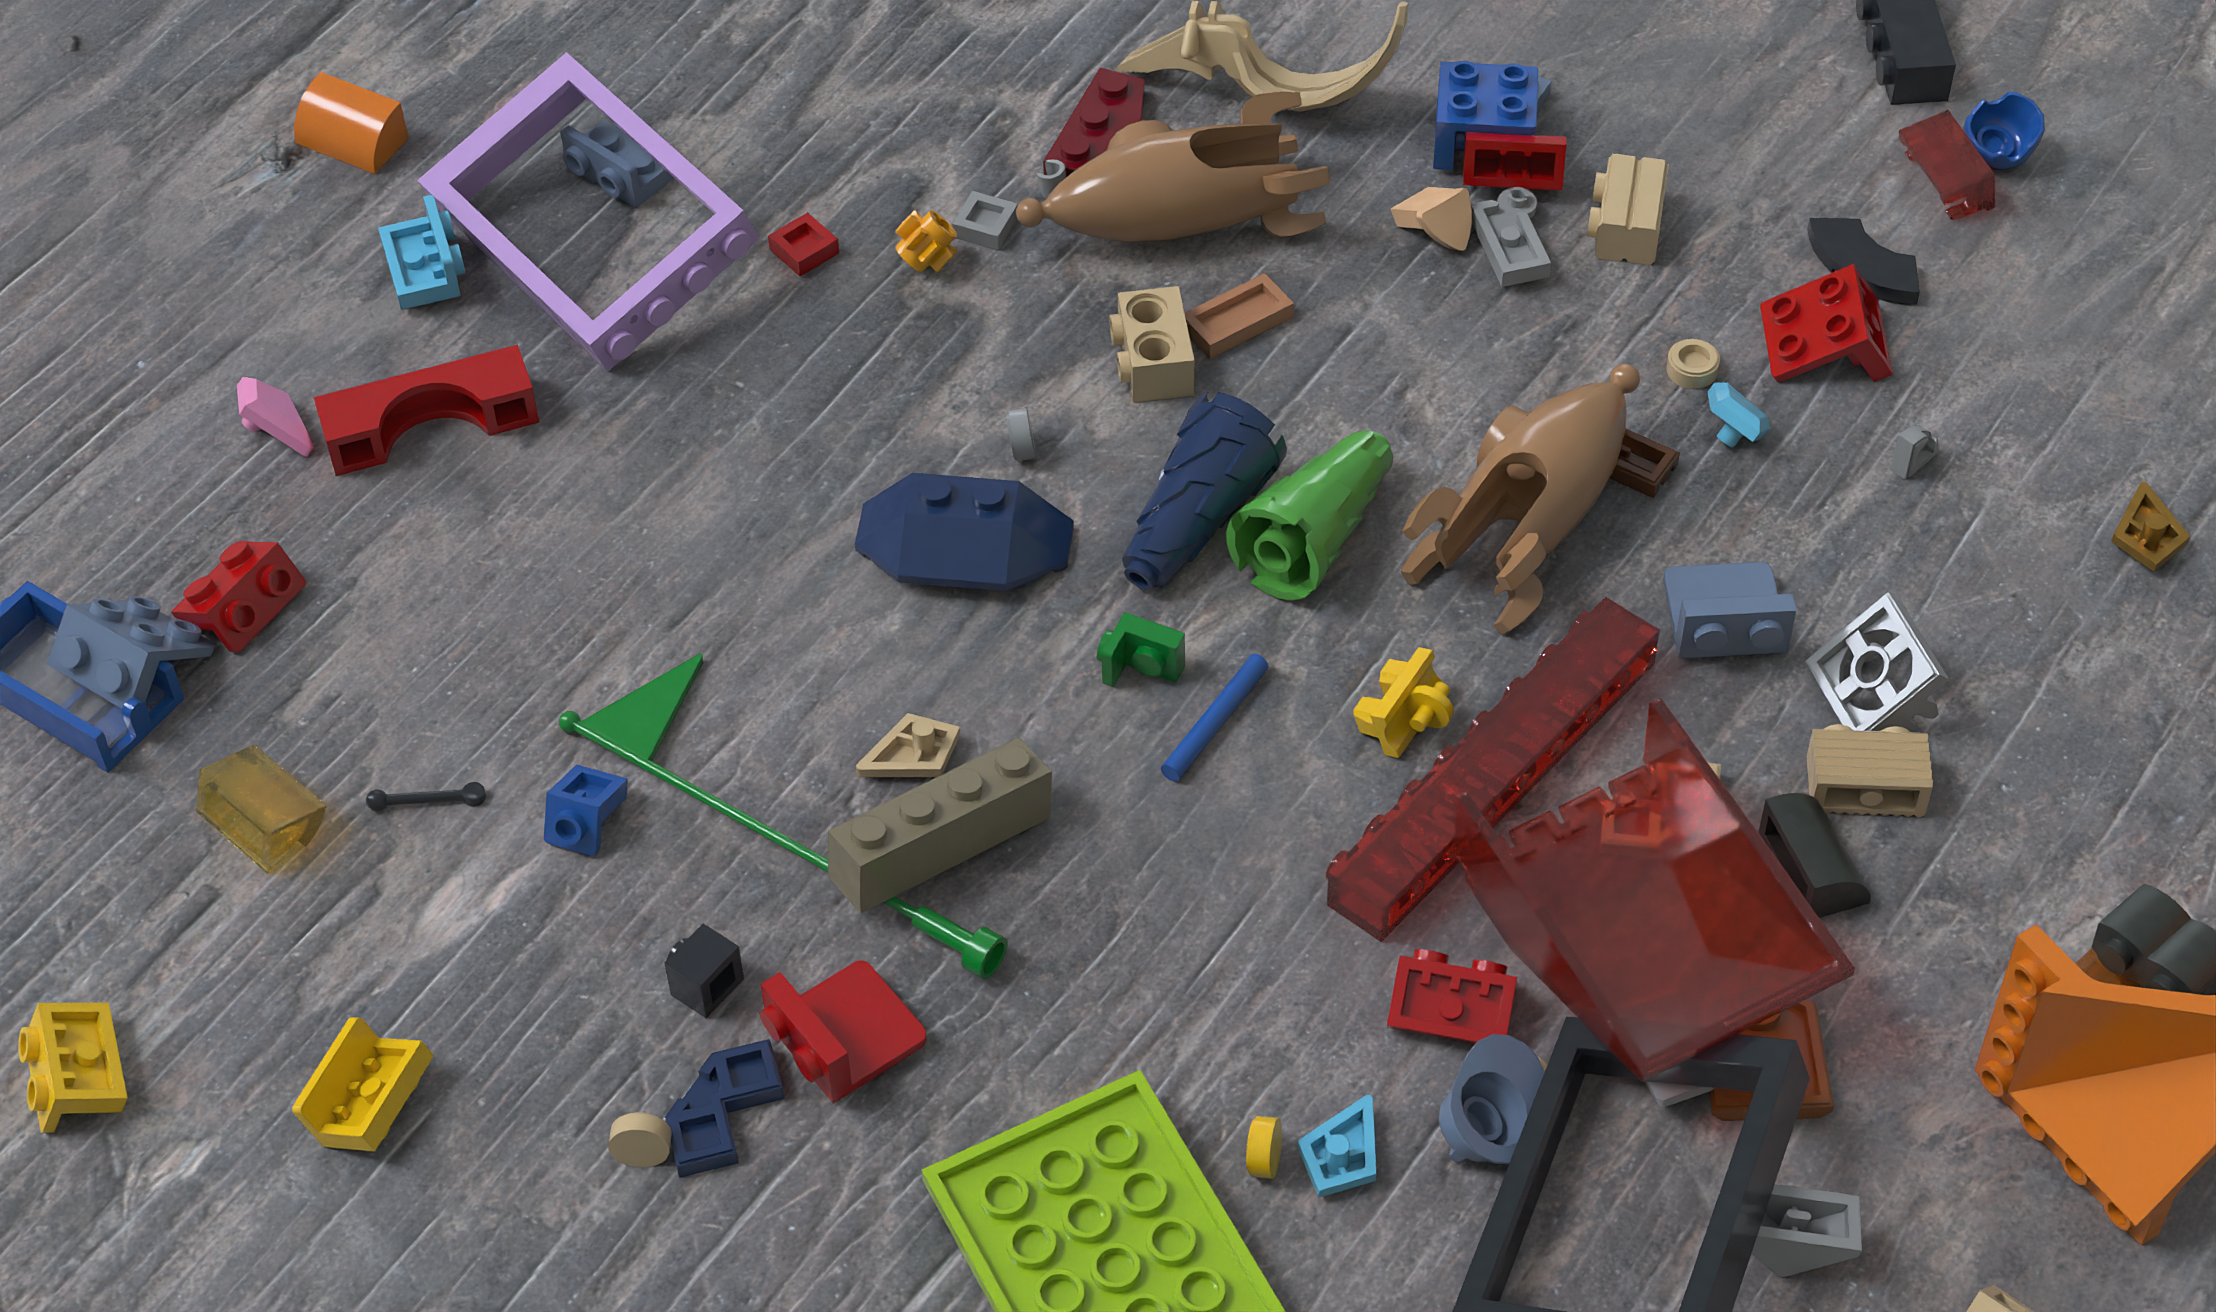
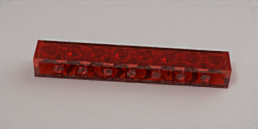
(1496, 763)

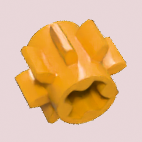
(926, 241)

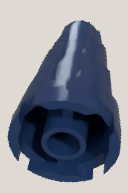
(1209, 474)

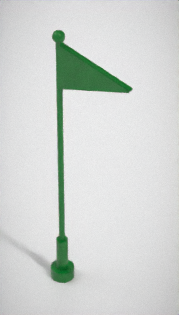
(635, 731)

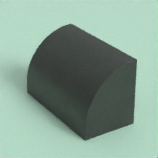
(1812, 853)

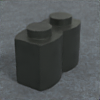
(2157, 944)

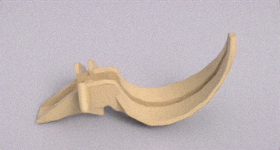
(1228, 43)

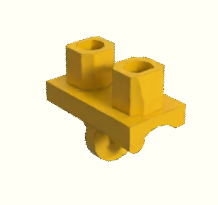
(1410, 703)

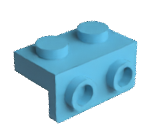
(421, 259)

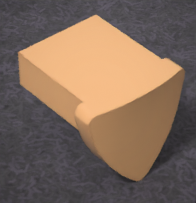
(1441, 213)

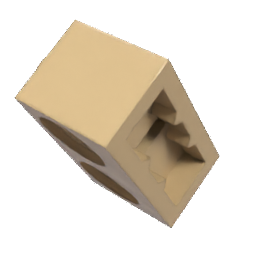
(1154, 344)

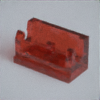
(1950, 164)

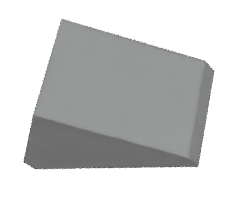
(1808, 1230)

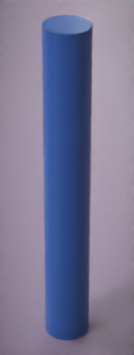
(1214, 717)

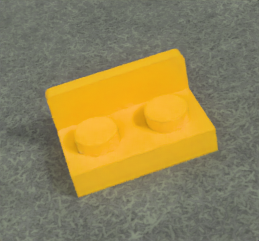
(71, 1062)

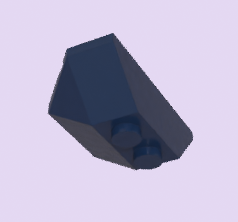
(963, 532)

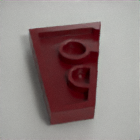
(1104, 109)

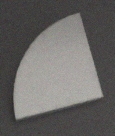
(1913, 450)

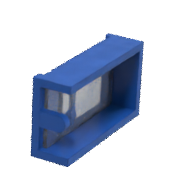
(60, 704)

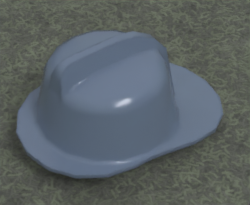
(1490, 1100)

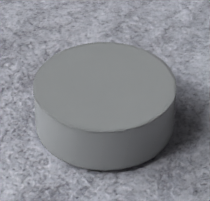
(1021, 434)

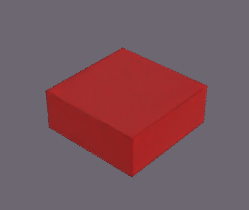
(803, 244)

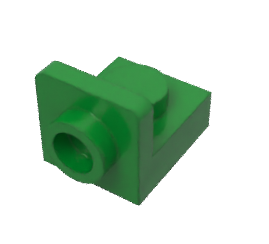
(1142, 645)

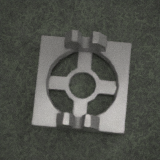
(1853, 644)

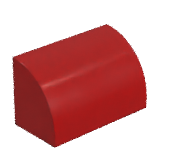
(1514, 160)

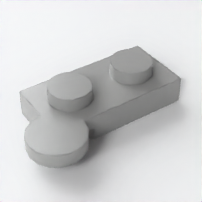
(1510, 237)

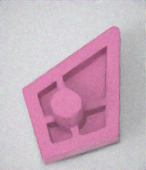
(274, 412)

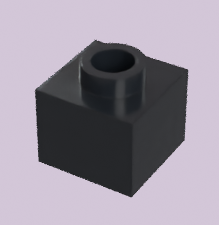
(703, 970)

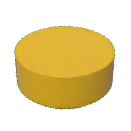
(1264, 1147)

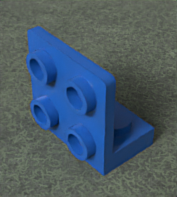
(1482, 101)

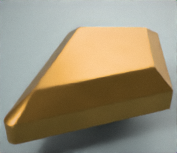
(2149, 530)

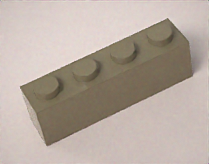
(939, 824)

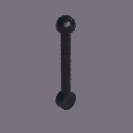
(472, 794)

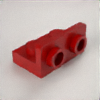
(1450, 998)

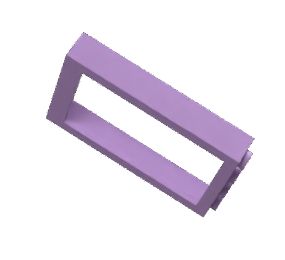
(656, 294)

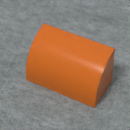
(349, 123)

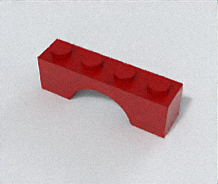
(369, 418)

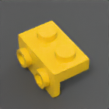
(360, 1087)

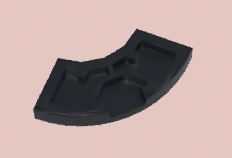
(1845, 242)

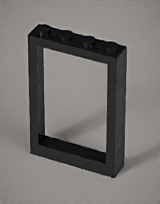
(1743, 1063)

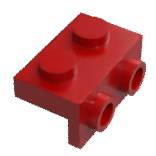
(241, 592)

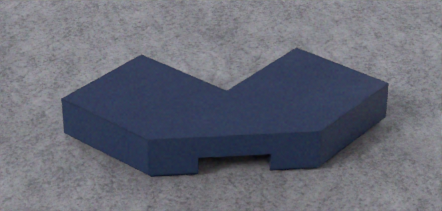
(725, 1084)

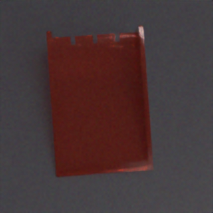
(1652, 907)

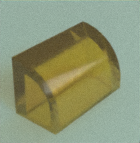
(258, 807)

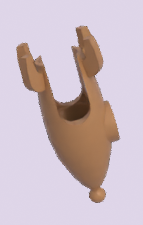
(1186, 181)
(1530, 469)

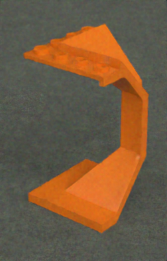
(2105, 1079)

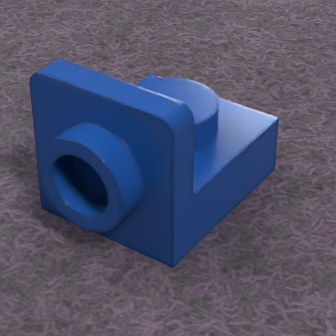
(579, 807)

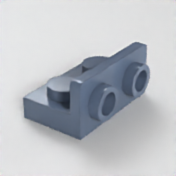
(613, 162)

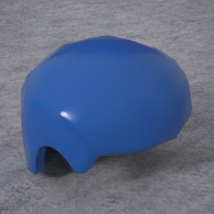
(2005, 130)

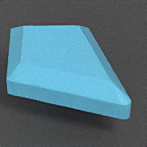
(1738, 413)
(1341, 1150)

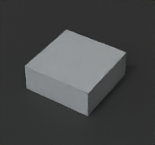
(985, 220)

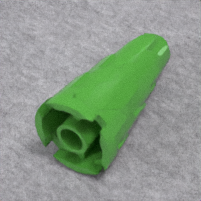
(1303, 519)

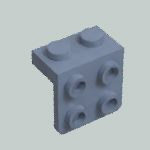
(1728, 610)
(119, 645)

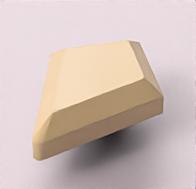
(911, 749)

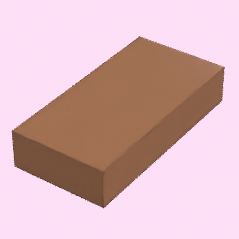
(1238, 315)

